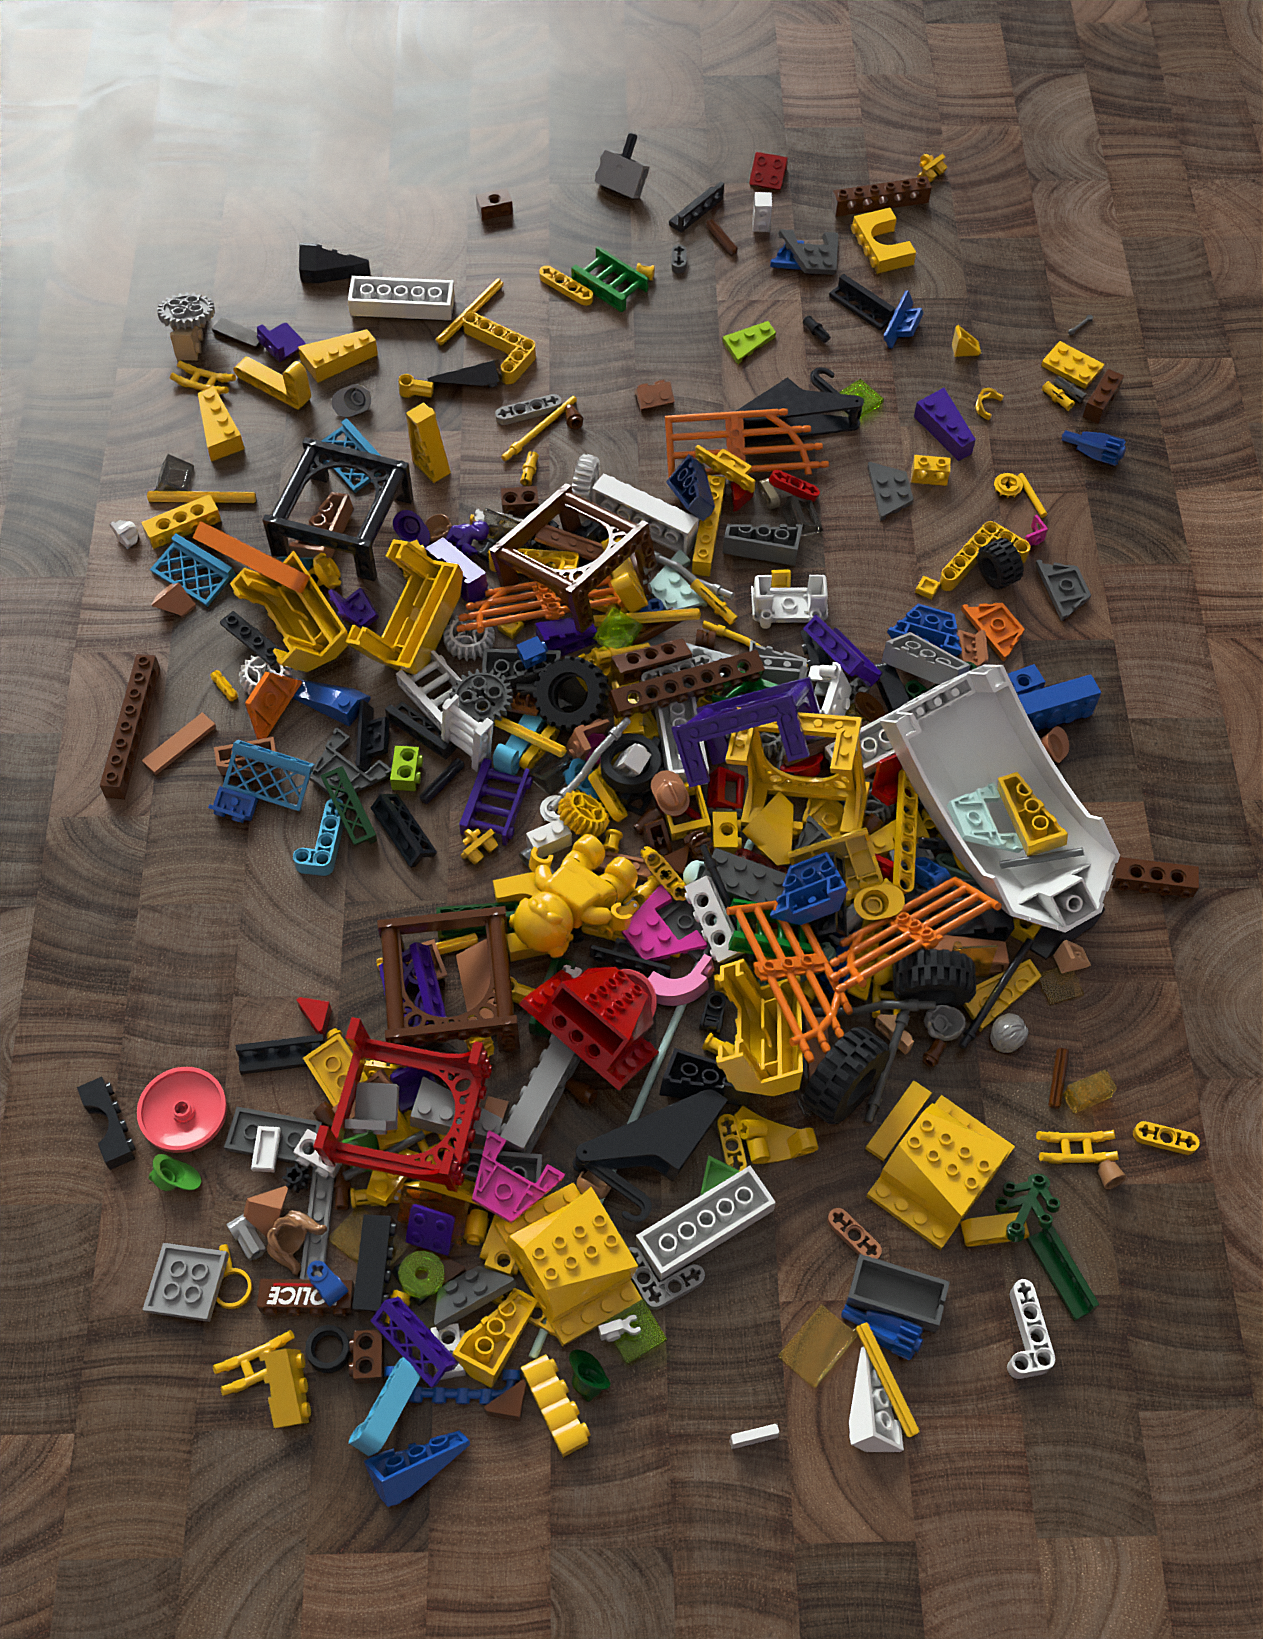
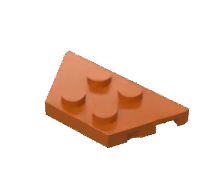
(999, 625)
(269, 701)

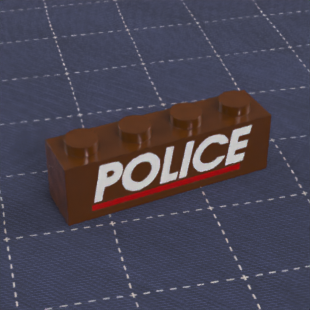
(300, 1296)

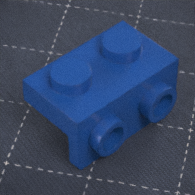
(234, 803)

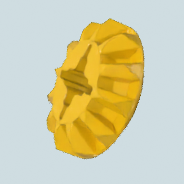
(1014, 482)

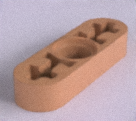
(838, 1227)

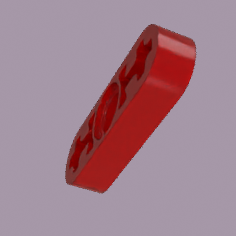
(786, 481)

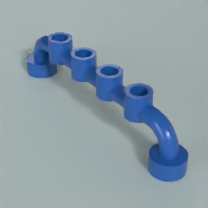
(462, 1395)

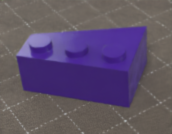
(563, 635)

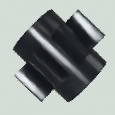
(293, 1173)

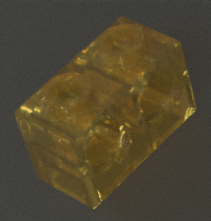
(1089, 1091)

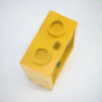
(682, 830)

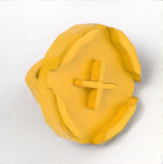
(326, 571)

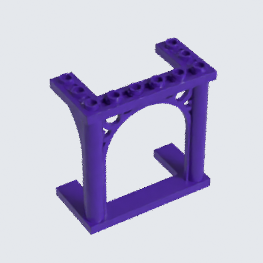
(755, 709)

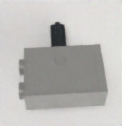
(621, 172)

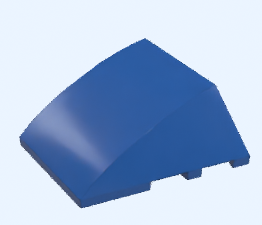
(931, 625)
(810, 891)

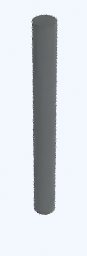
(1042, 858)
(400, 1146)

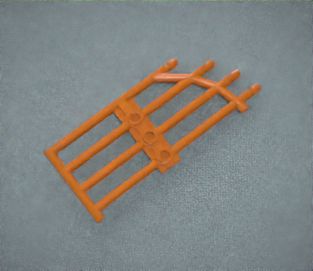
(735, 439)
(545, 600)
(911, 929)
(789, 968)

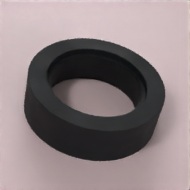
(630, 784)

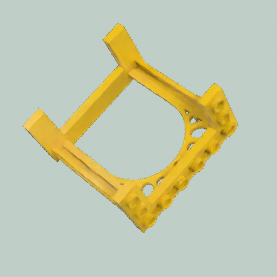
(847, 763)

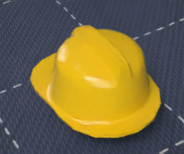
(879, 902)

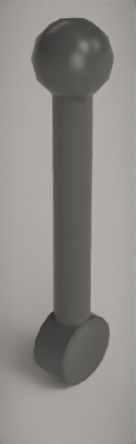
(1089, 318)

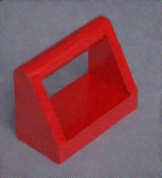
(716, 789)

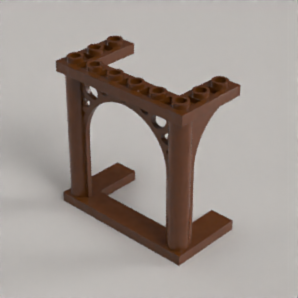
(573, 592)
(503, 1022)

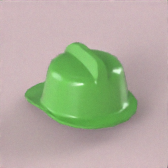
(171, 1173)

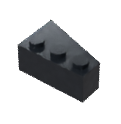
(989, 925)

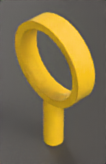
(228, 1271)

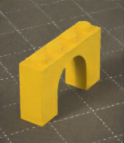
(881, 257)
(516, 889)

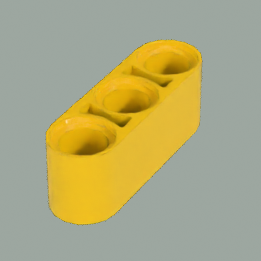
(988, 1229)

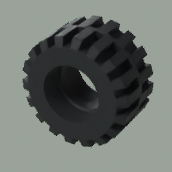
(1000, 563)

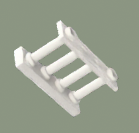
(418, 694)
(466, 732)

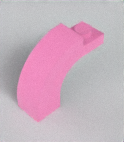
(686, 989)

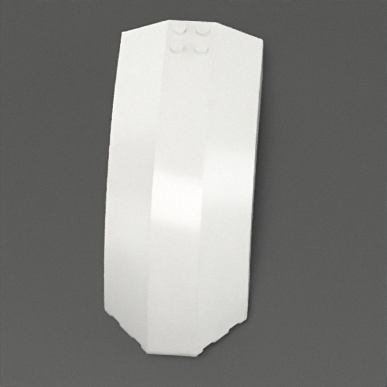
(971, 736)

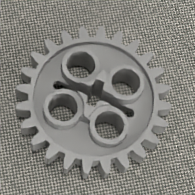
(186, 310)

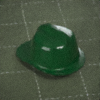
(588, 1374)

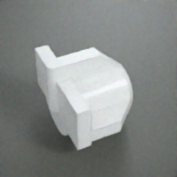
(125, 532)

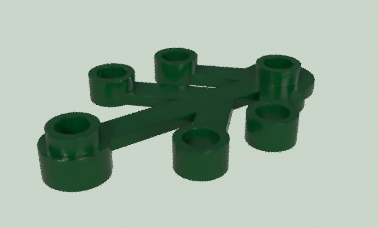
(1038, 1185)

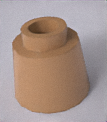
(1111, 1174)

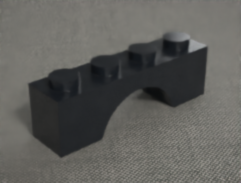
(115, 1145)

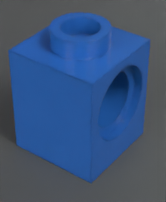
(532, 652)

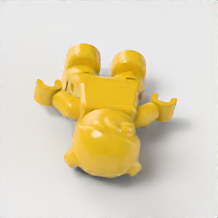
(573, 897)

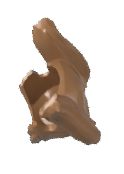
(287, 1237)

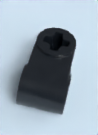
(712, 1015)

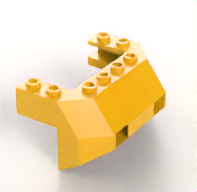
(419, 614)
(305, 620)
(763, 1055)

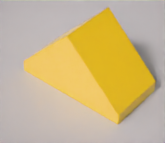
(964, 343)

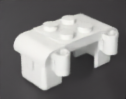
(788, 604)
(833, 685)

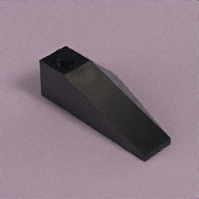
(323, 265)
(480, 374)
(1049, 939)

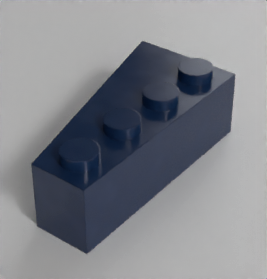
(692, 487)

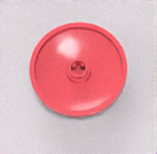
(182, 1109)

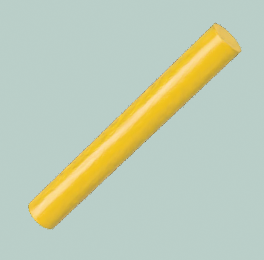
(1033, 497)

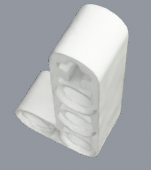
(1028, 1327)

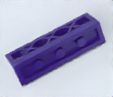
(415, 1331)

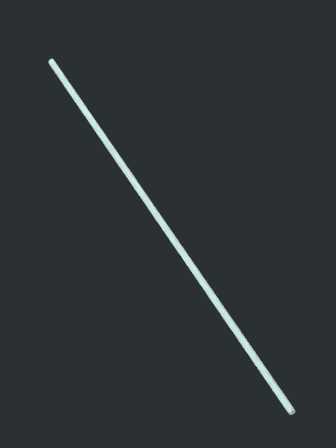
(542, 1334)

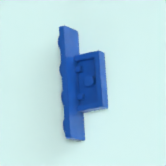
(903, 321)

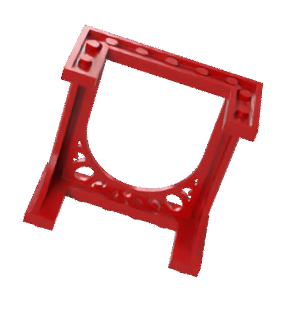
(469, 1066)

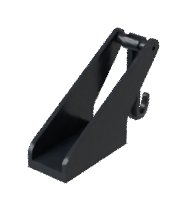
(805, 408)
(655, 1141)

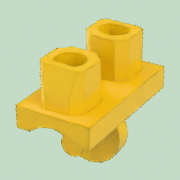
(930, 165)
(472, 852)

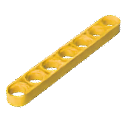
(903, 837)

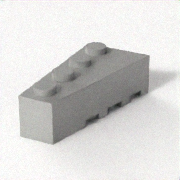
(923, 659)
(436, 1111)

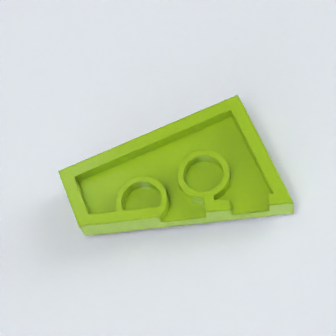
(747, 340)

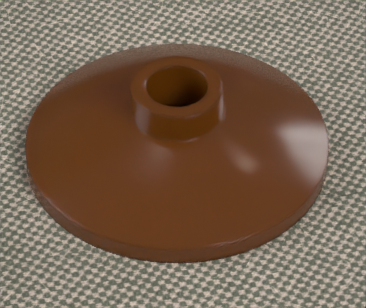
(868, 706)

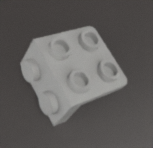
(375, 1108)

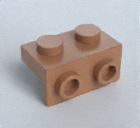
(654, 395)
(973, 647)

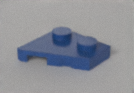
(785, 259)

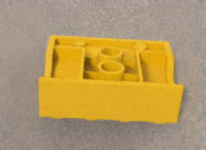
(860, 860)

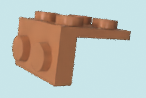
(578, 744)

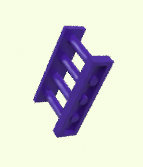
(482, 789)

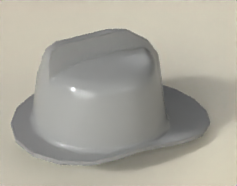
(351, 400)

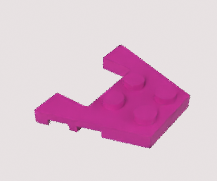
(652, 937)
(503, 1189)

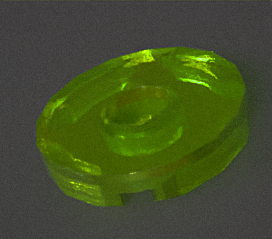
(421, 1287)

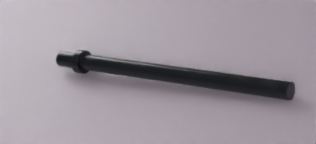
(970, 1033)

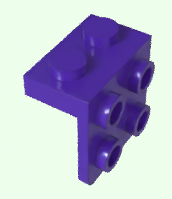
(280, 341)
(355, 609)
(409, 1083)
(430, 1229)

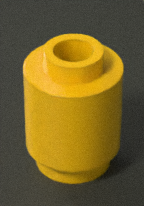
(476, 1227)

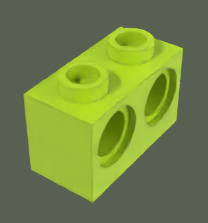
(404, 768)

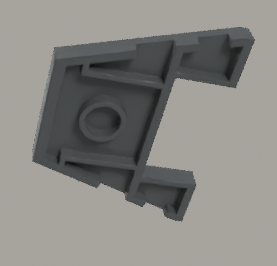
(813, 257)
(332, 759)

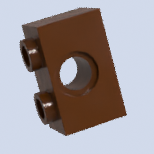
(494, 204)

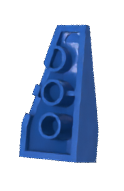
(332, 700)
(404, 1472)

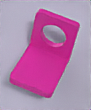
(1039, 535)

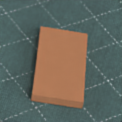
(475, 976)

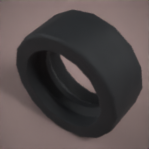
(315, 1336)

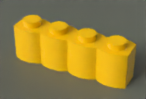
(555, 1406)

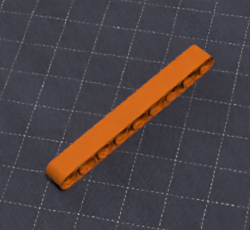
(251, 557)

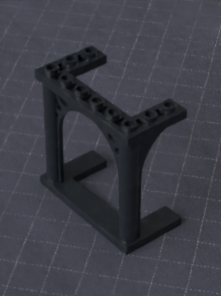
(313, 466)

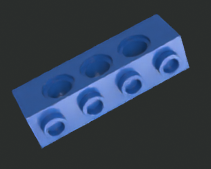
(1026, 679)

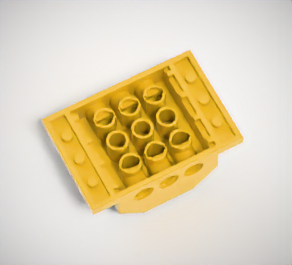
(939, 1171)
(572, 1261)

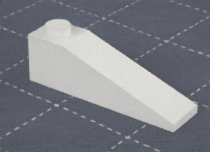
(871, 1414)

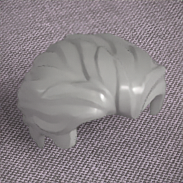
(944, 1022)
(1008, 1033)

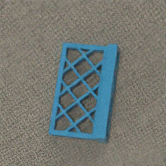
(360, 443)
(199, 556)
(272, 758)

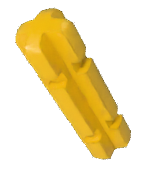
(224, 685)

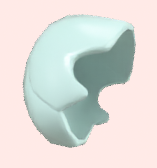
(693, 871)

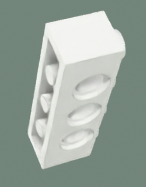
(715, 906)

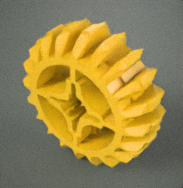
(583, 814)

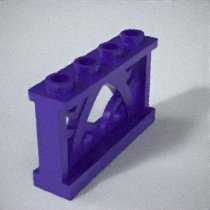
(843, 651)
(424, 970)

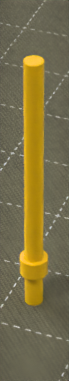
(516, 447)

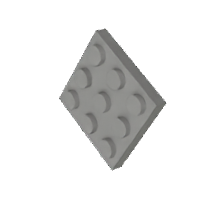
(186, 1282)

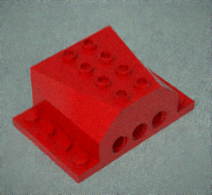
(599, 1019)

